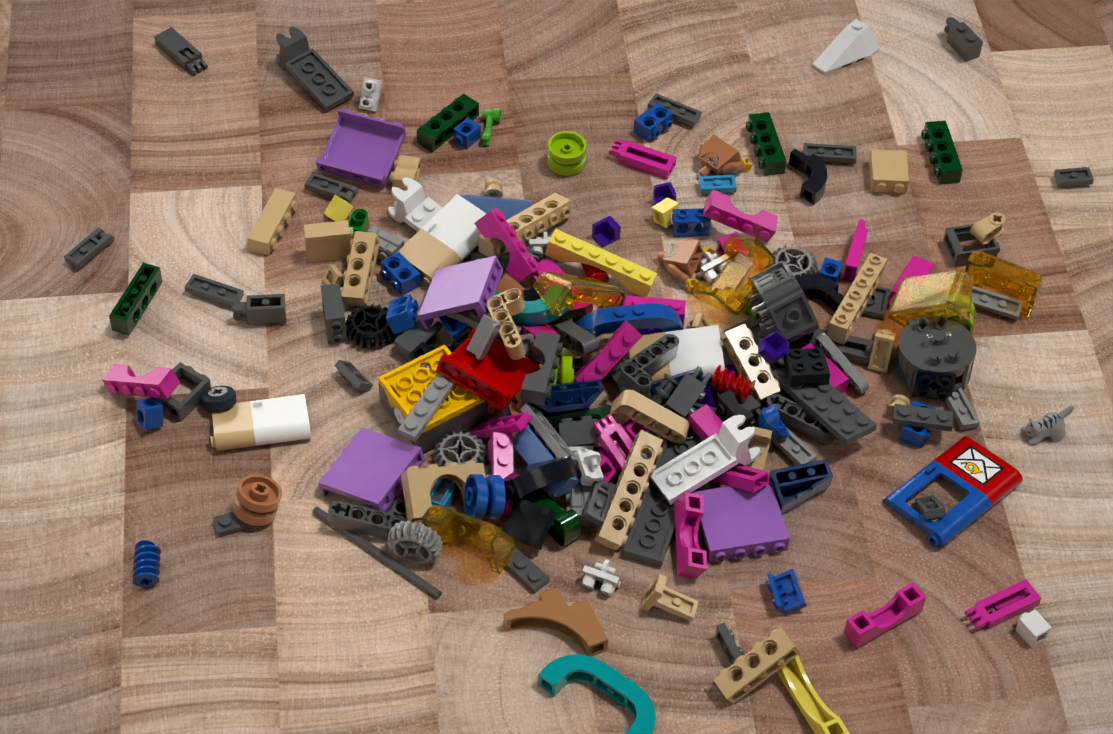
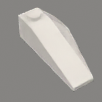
(850, 45)

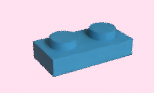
(720, 183)

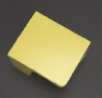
(338, 209)
(663, 210)

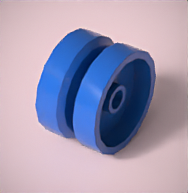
(484, 496)

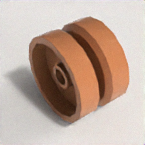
(257, 500)

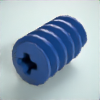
(146, 564)

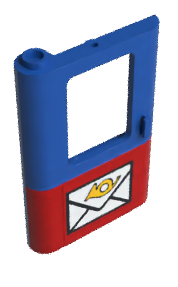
(972, 470)

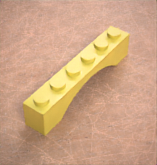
(571, 249)
(814, 710)

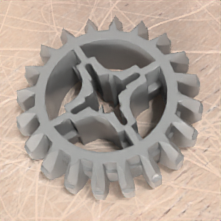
(797, 259)
(449, 447)
(414, 542)

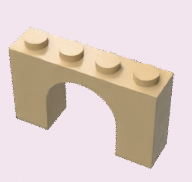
(418, 483)

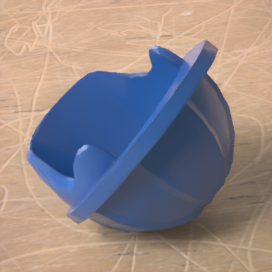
(770, 420)

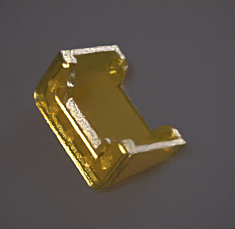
(1006, 278)
(732, 285)
(565, 290)
(932, 296)
(473, 531)

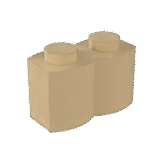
(405, 168)

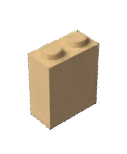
(888, 171)
(328, 241)

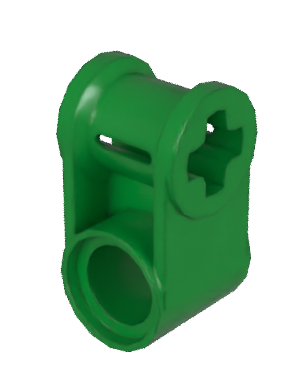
(359, 220)

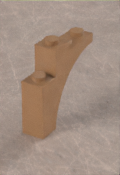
(554, 614)

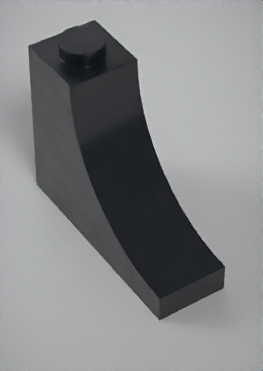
(537, 475)

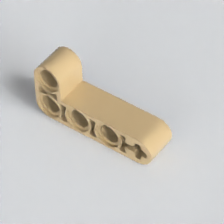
(502, 309)
(650, 415)

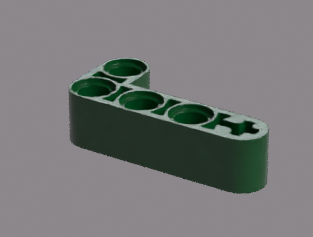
(565, 525)

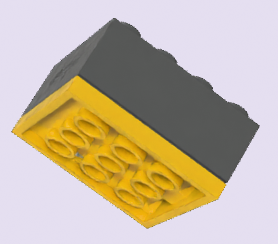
(406, 384)

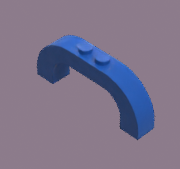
(639, 316)

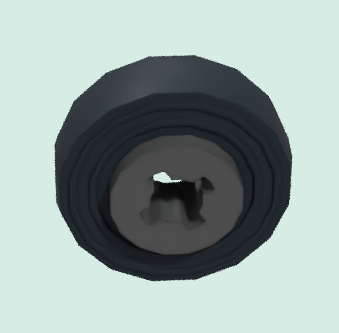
(218, 398)

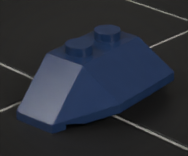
(571, 397)

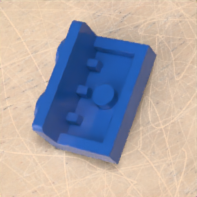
(786, 592)

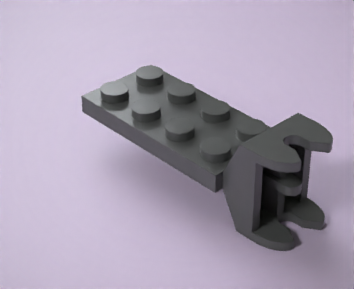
(311, 70)

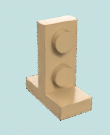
(881, 350)
(761, 439)
(668, 600)

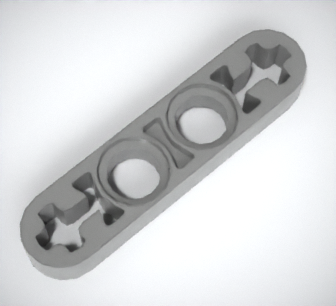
(842, 362)

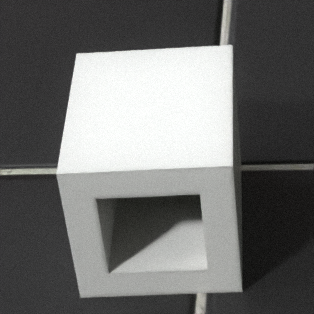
(1033, 628)

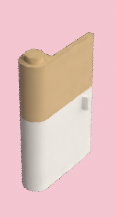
(445, 238)
(696, 347)
(261, 423)

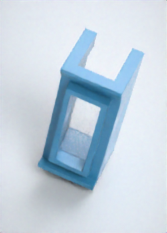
(444, 493)

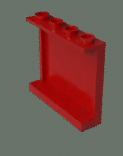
(492, 378)

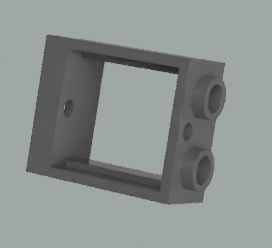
(961, 233)
(333, 313)
(182, 409)

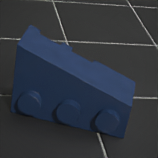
(800, 482)

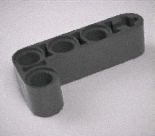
(637, 370)
(800, 420)
(342, 516)

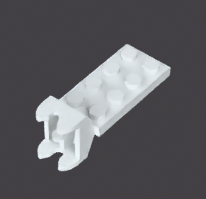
(413, 205)
(706, 460)

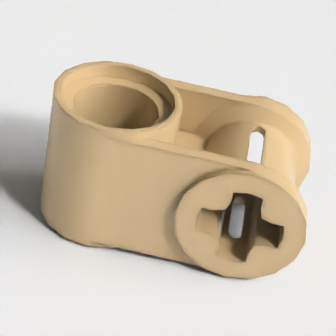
(988, 228)

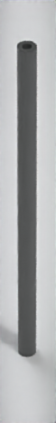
(383, 556)

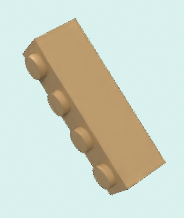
(272, 222)

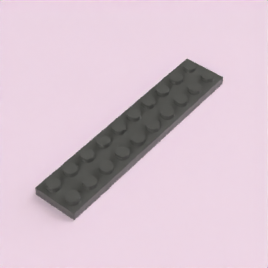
(821, 401)
(656, 517)

